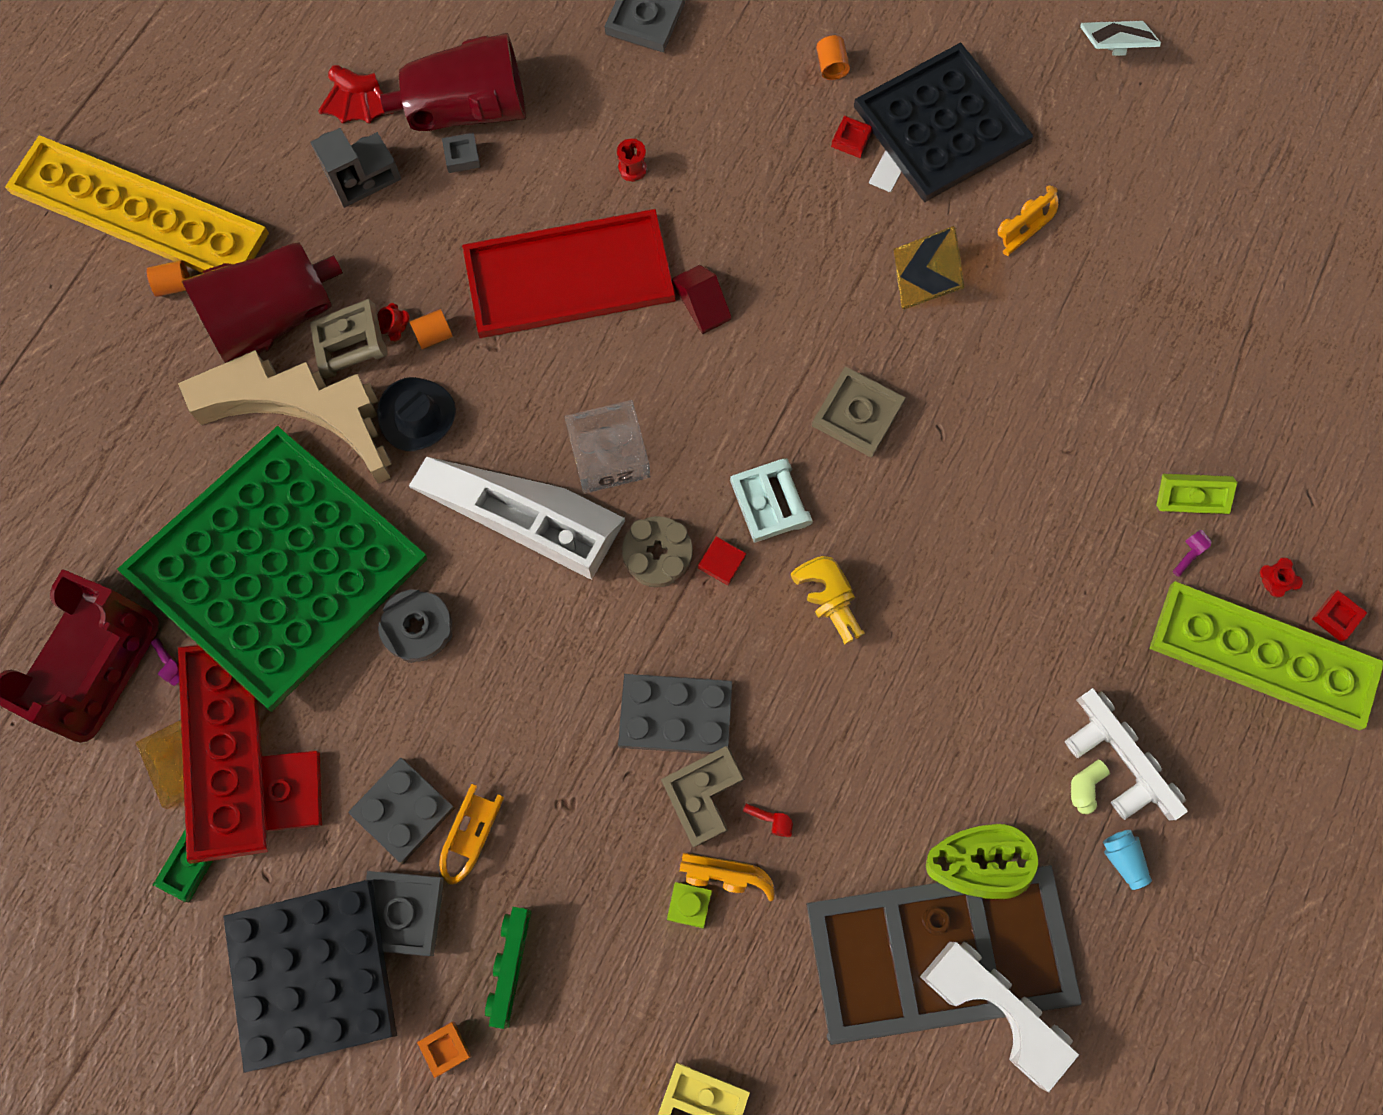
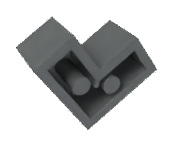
(355, 168)

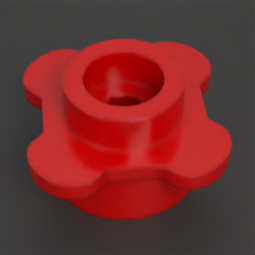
(392, 321)
(1276, 586)

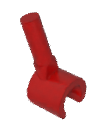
(781, 823)

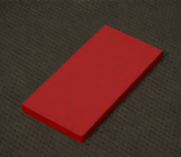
(568, 273)

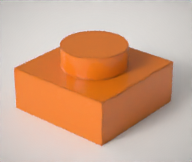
(444, 1049)

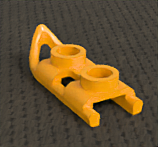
(1030, 215)
(465, 842)
(734, 874)

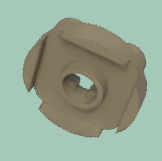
(645, 535)

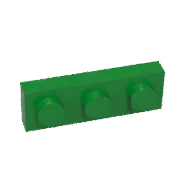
(507, 967)

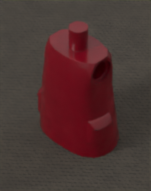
(460, 86)
(260, 298)

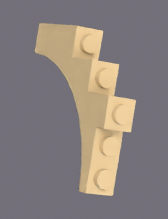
(253, 387)

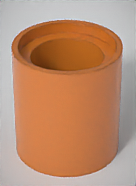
(833, 57)
(167, 278)
(431, 329)

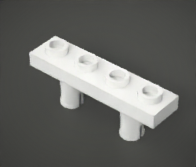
(1149, 785)

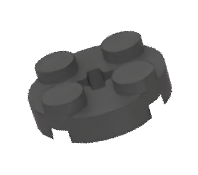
(434, 633)

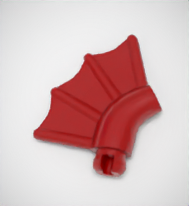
(352, 96)

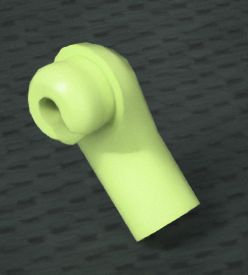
(1083, 786)

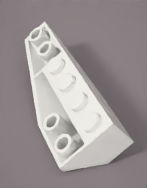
(526, 511)

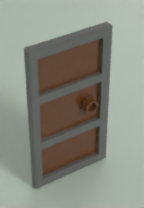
(883, 941)

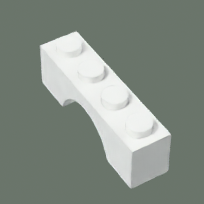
(1037, 1049)

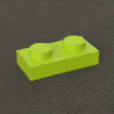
(1196, 493)

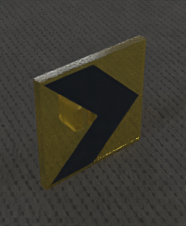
(928, 268)

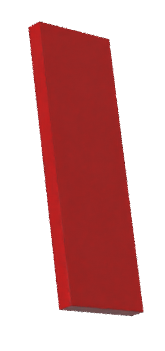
(220, 762)

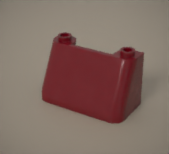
(83, 660)

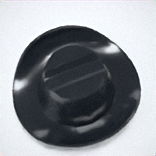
(415, 413)

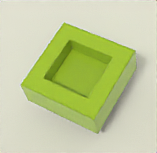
(689, 905)

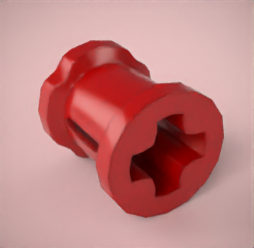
(627, 157)

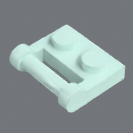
(760, 504)

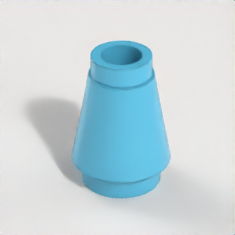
(1128, 858)

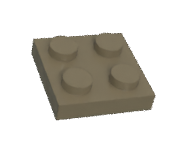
(858, 412)

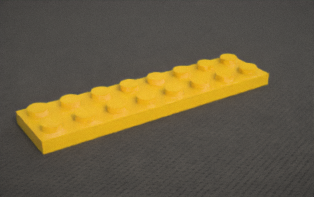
(133, 207)

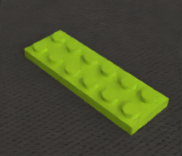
(1267, 655)

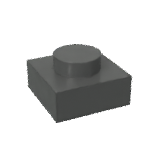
(461, 152)

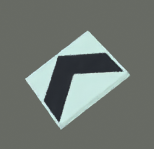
(1120, 35)

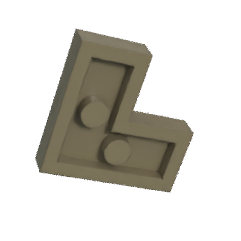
(693, 792)

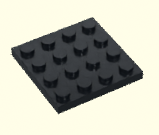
(943, 121)
(309, 976)

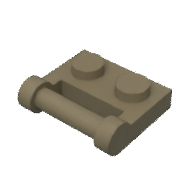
(344, 329)

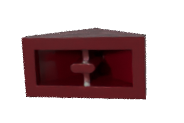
(702, 297)

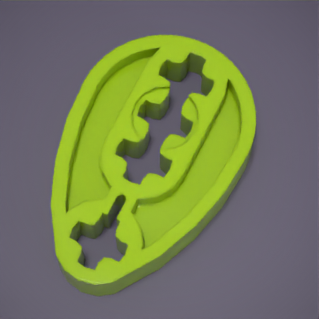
(985, 841)

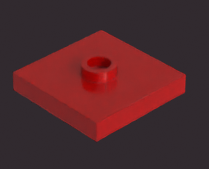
(292, 790)

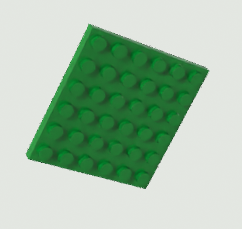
(273, 567)

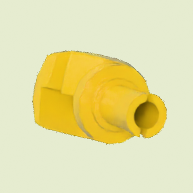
(836, 596)

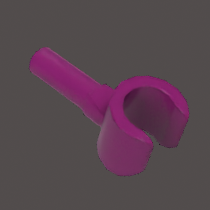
(1199, 544)
(170, 670)

